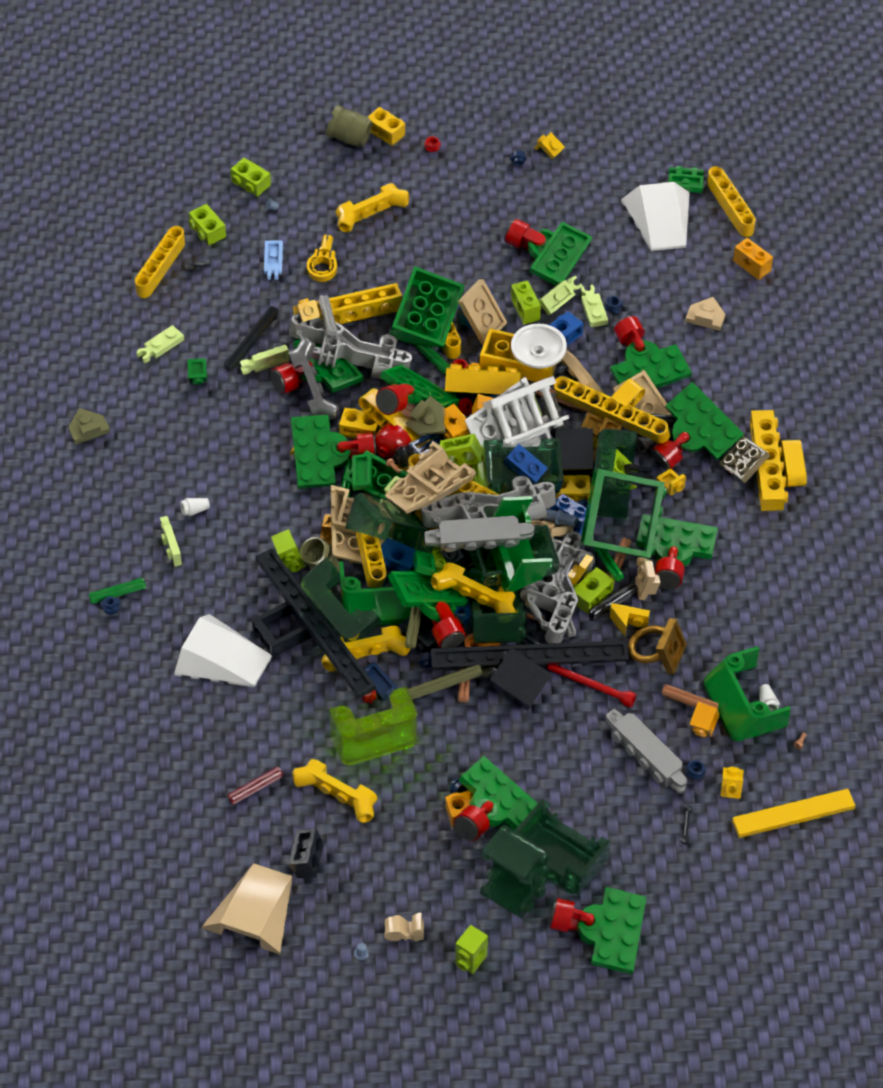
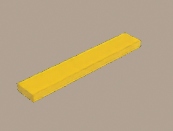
(793, 813)

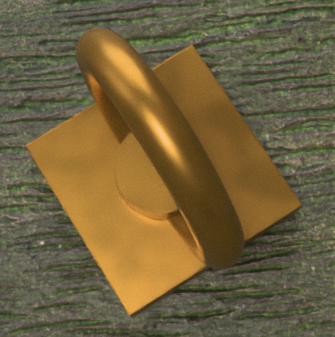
(669, 649)

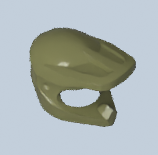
(315, 551)

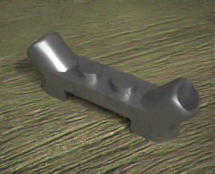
(300, 357)

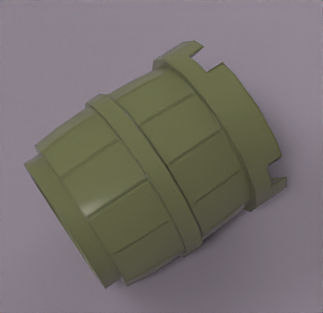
(349, 127)

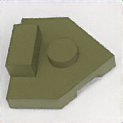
(427, 418)
(87, 426)

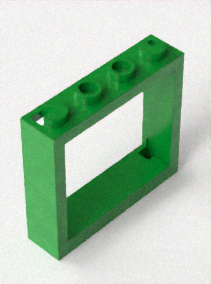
(592, 509)

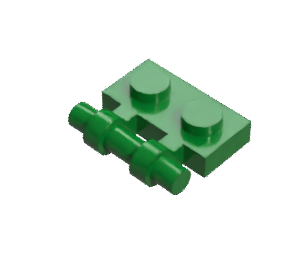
(687, 178)

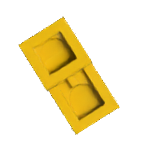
(578, 571)

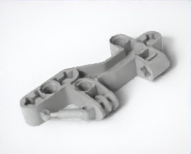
(349, 347)
(479, 505)
(557, 593)

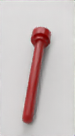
(627, 698)

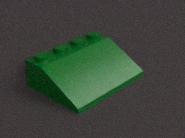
(427, 309)

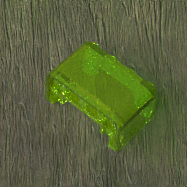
(377, 733)

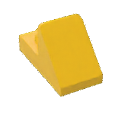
(625, 615)

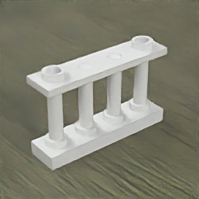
(513, 399)

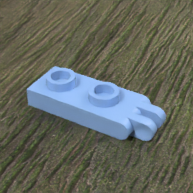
(273, 258)

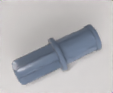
(561, 518)

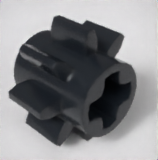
(402, 455)

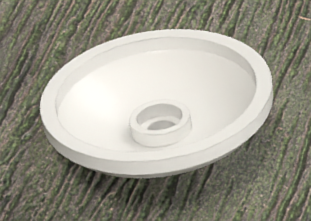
(538, 346)

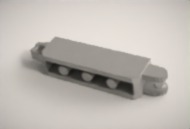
(479, 532)
(647, 750)

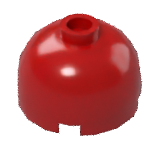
(389, 439)

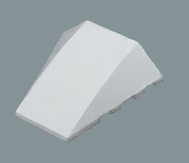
(660, 214)
(487, 426)
(221, 654)

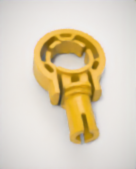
(325, 256)

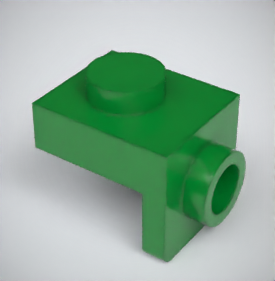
(197, 371)

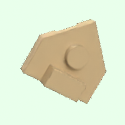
(706, 314)
(646, 580)

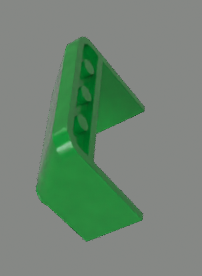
(518, 562)
(380, 600)
(737, 715)

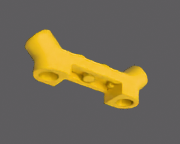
(389, 196)
(453, 578)
(389, 640)
(316, 774)

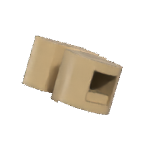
(399, 928)

